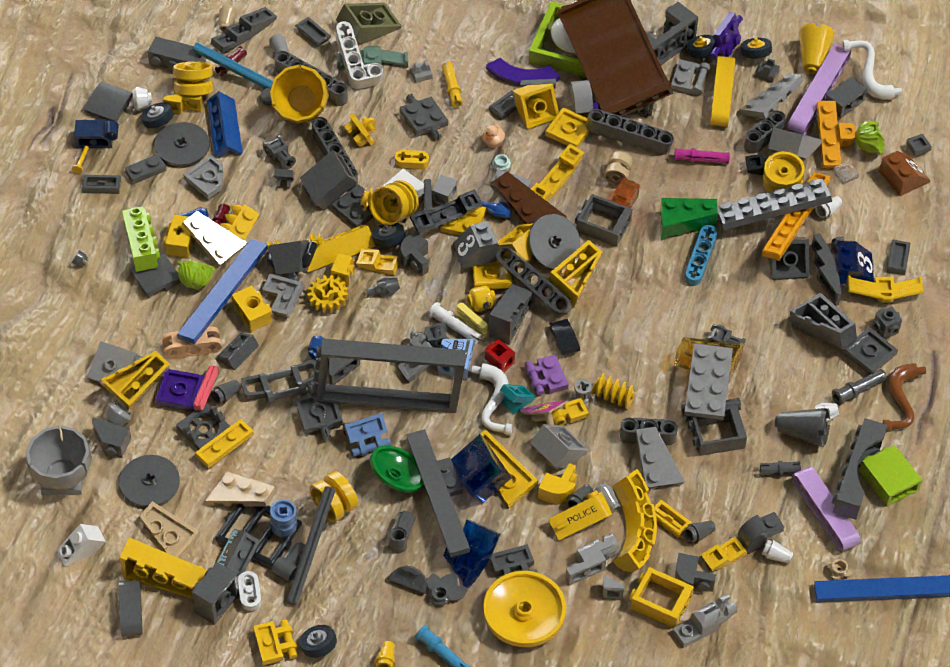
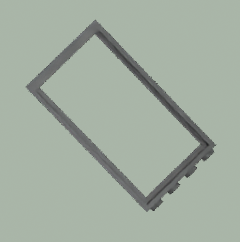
(388, 353)

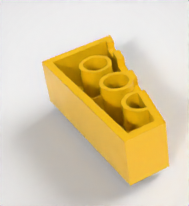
(159, 568)

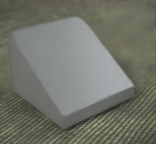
(612, 588)

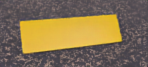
(344, 243)

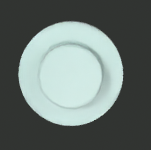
(501, 162)

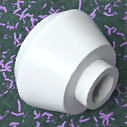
(141, 98)

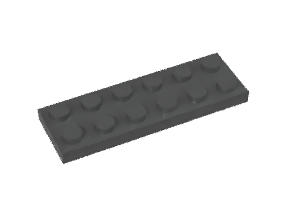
(774, 204)

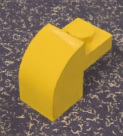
(556, 489)

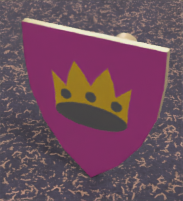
(543, 412)

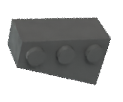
(824, 321)

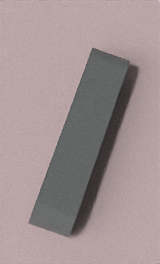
(336, 89)
(629, 131)
(328, 141)
(526, 275)

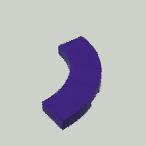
(505, 71)

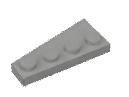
(768, 99)

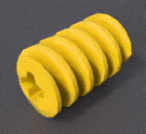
(614, 391)

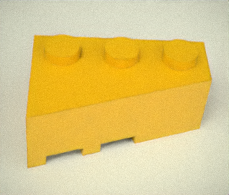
(136, 379)

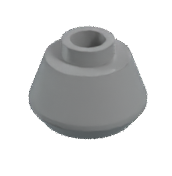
(117, 414)

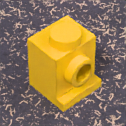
(343, 268)

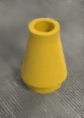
(386, 655)

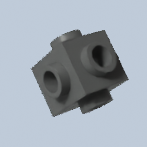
(887, 322)

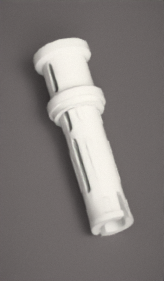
(448, 319)

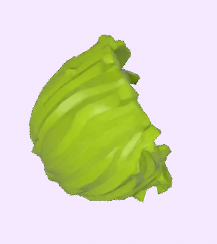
(870, 138)
(195, 274)

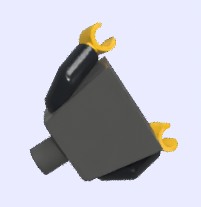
(292, 256)

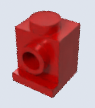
(500, 355)

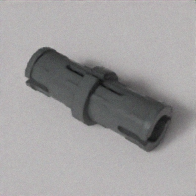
(779, 468)

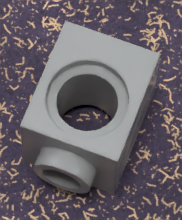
(444, 190)

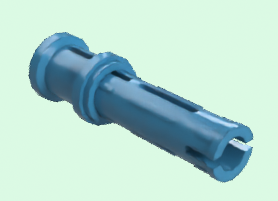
(435, 645)

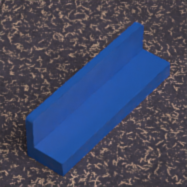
(224, 124)

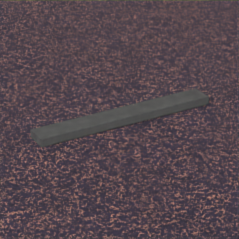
(438, 493)

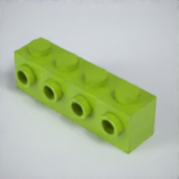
(140, 238)

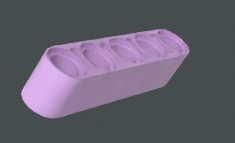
(820, 502)

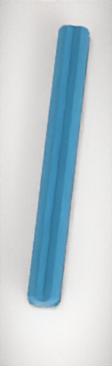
(232, 65)

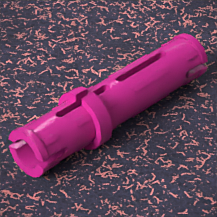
(703, 156)

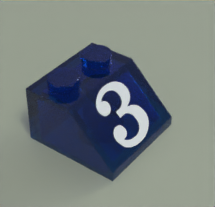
(854, 261)

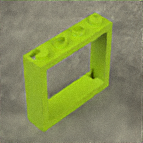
(547, 58)

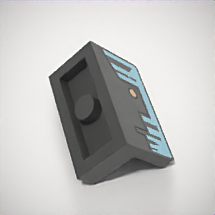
(238, 551)

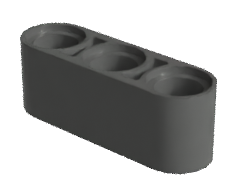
(761, 133)
(639, 423)
(130, 608)

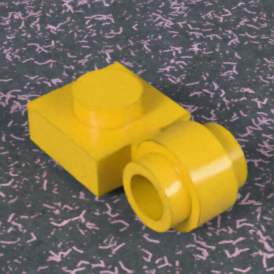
(573, 410)

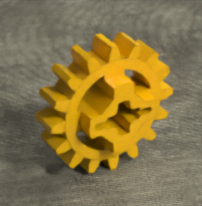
(327, 293)

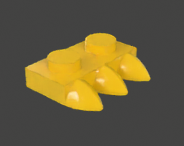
(241, 222)

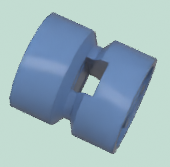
(283, 518)

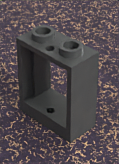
(606, 207)
(736, 442)

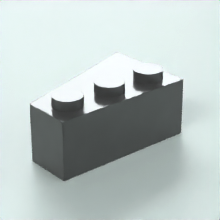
(509, 313)

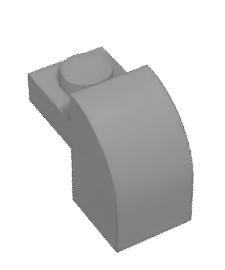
(581, 96)

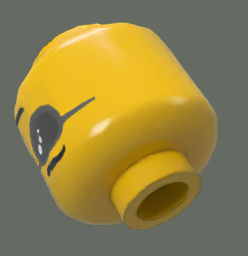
(481, 298)

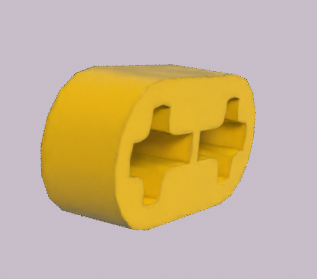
(411, 159)

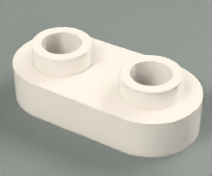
(249, 592)

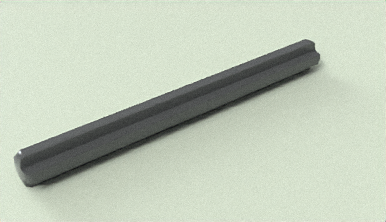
(311, 545)

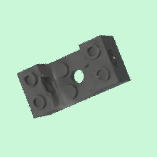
(678, 30)

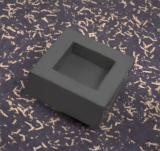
(918, 144)

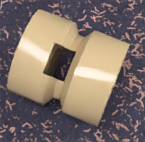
(618, 167)

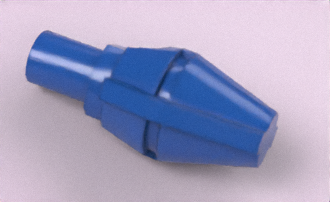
(497, 210)

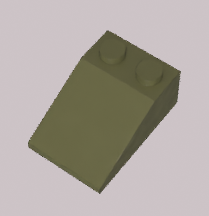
(369, 20)

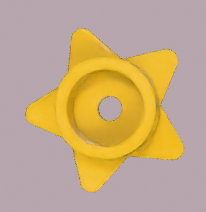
(365, 198)

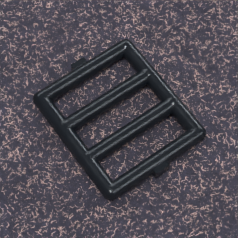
(231, 518)

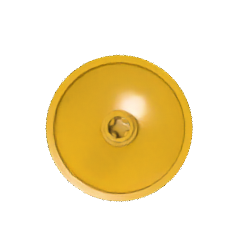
(524, 608)

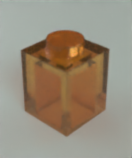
(626, 193)

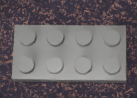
(708, 381)

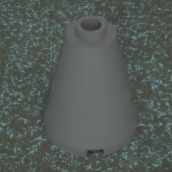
(805, 425)

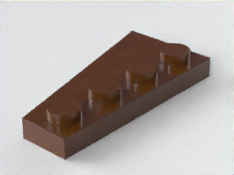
(522, 199)

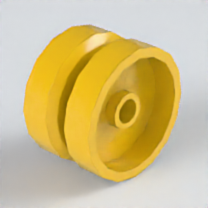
(193, 78)
(782, 171)
(344, 498)

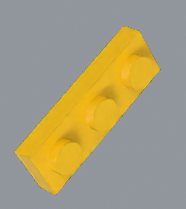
(224, 443)

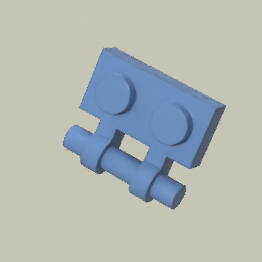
(366, 428)

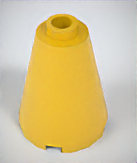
(815, 45)

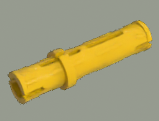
(453, 89)

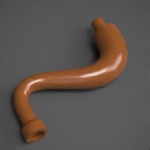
(895, 381)

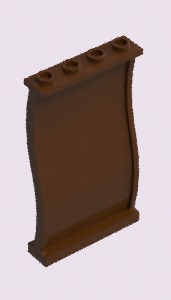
(615, 54)

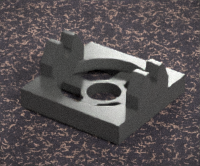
(184, 425)

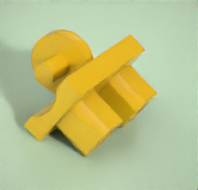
(355, 125)

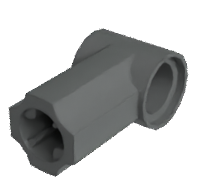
(401, 531)
(287, 566)

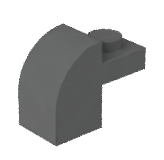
(413, 250)
(757, 529)
(687, 572)

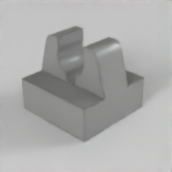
(421, 71)

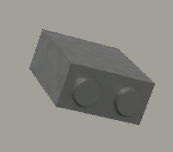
(328, 180)

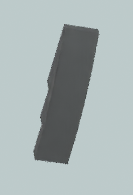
(245, 29)
(827, 272)

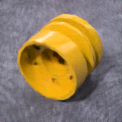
(393, 202)

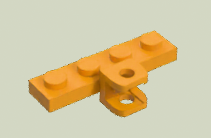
(832, 134)

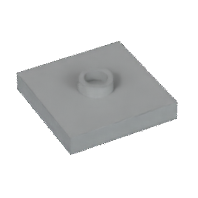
(109, 360)

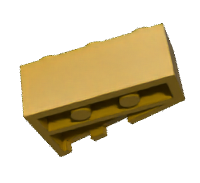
(576, 271)

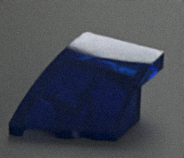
(482, 544)

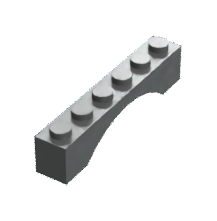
(850, 493)

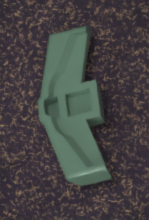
(375, 54)

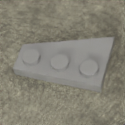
(655, 460)

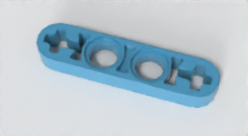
(701, 255)

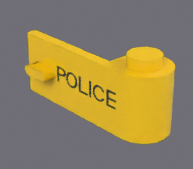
(581, 515)

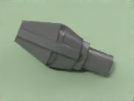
(384, 287)

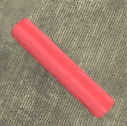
(205, 388)

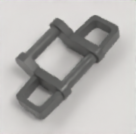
(264, 379)

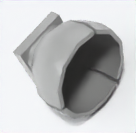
(57, 463)

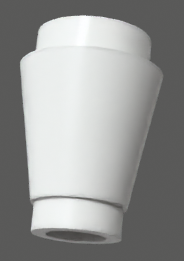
(828, 209)
(776, 552)

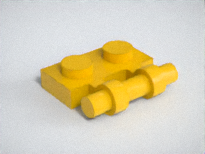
(268, 641)

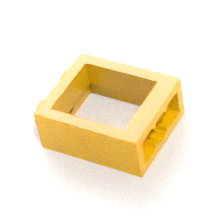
(655, 611)

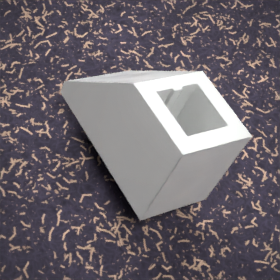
(81, 544)

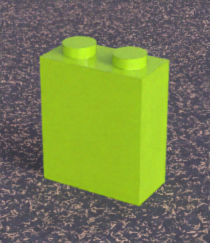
(890, 475)

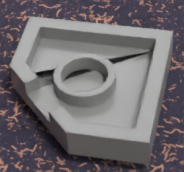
(206, 176)

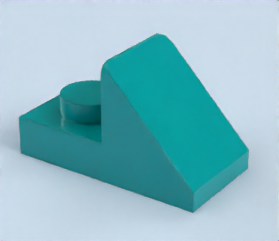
(516, 397)

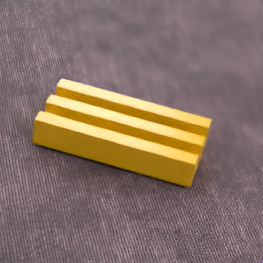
(668, 522)

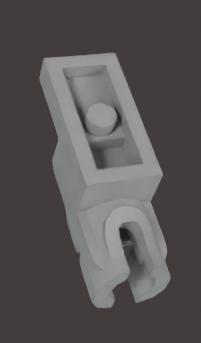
(592, 558)
(705, 621)

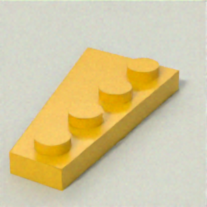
(521, 481)

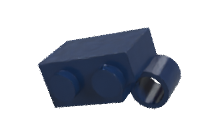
(95, 133)

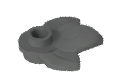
(445, 586)

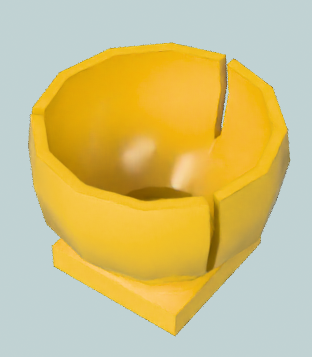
(299, 94)

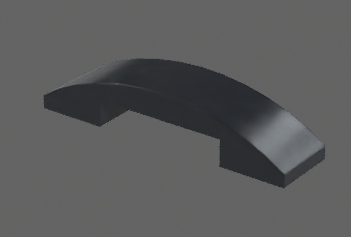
(446, 213)

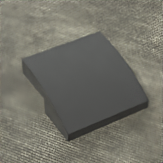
(108, 101)
(157, 278)

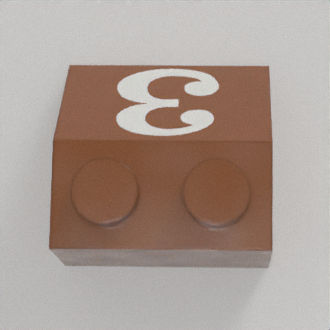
(902, 173)

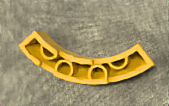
(640, 522)

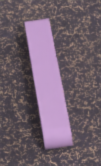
(819, 87)

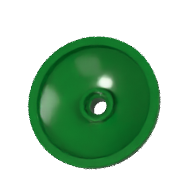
(396, 468)

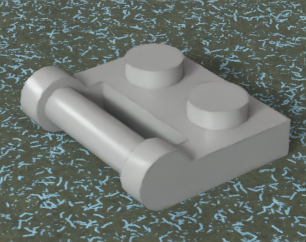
(684, 75)

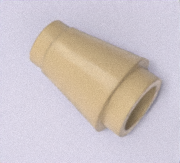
(227, 16)

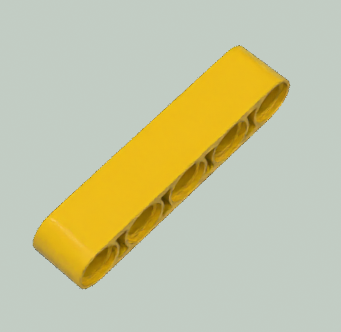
(722, 91)

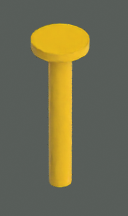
(77, 168)

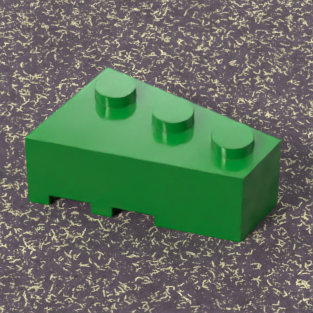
(686, 215)

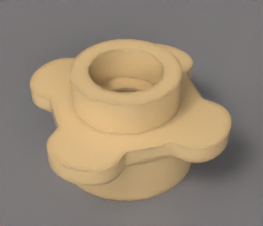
(839, 564)

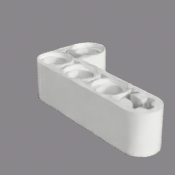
(353, 55)

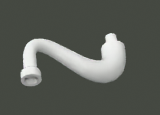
(876, 90)
(498, 378)

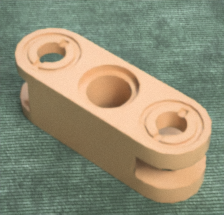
(206, 344)

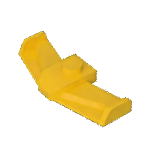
(884, 288)

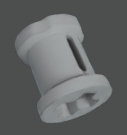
(585, 390)

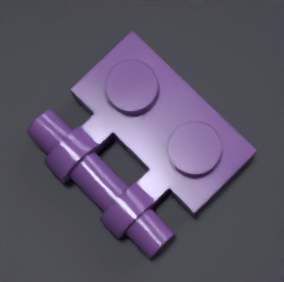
(551, 372)

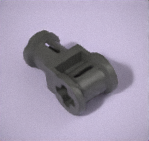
(278, 151)
(432, 334)
(723, 335)

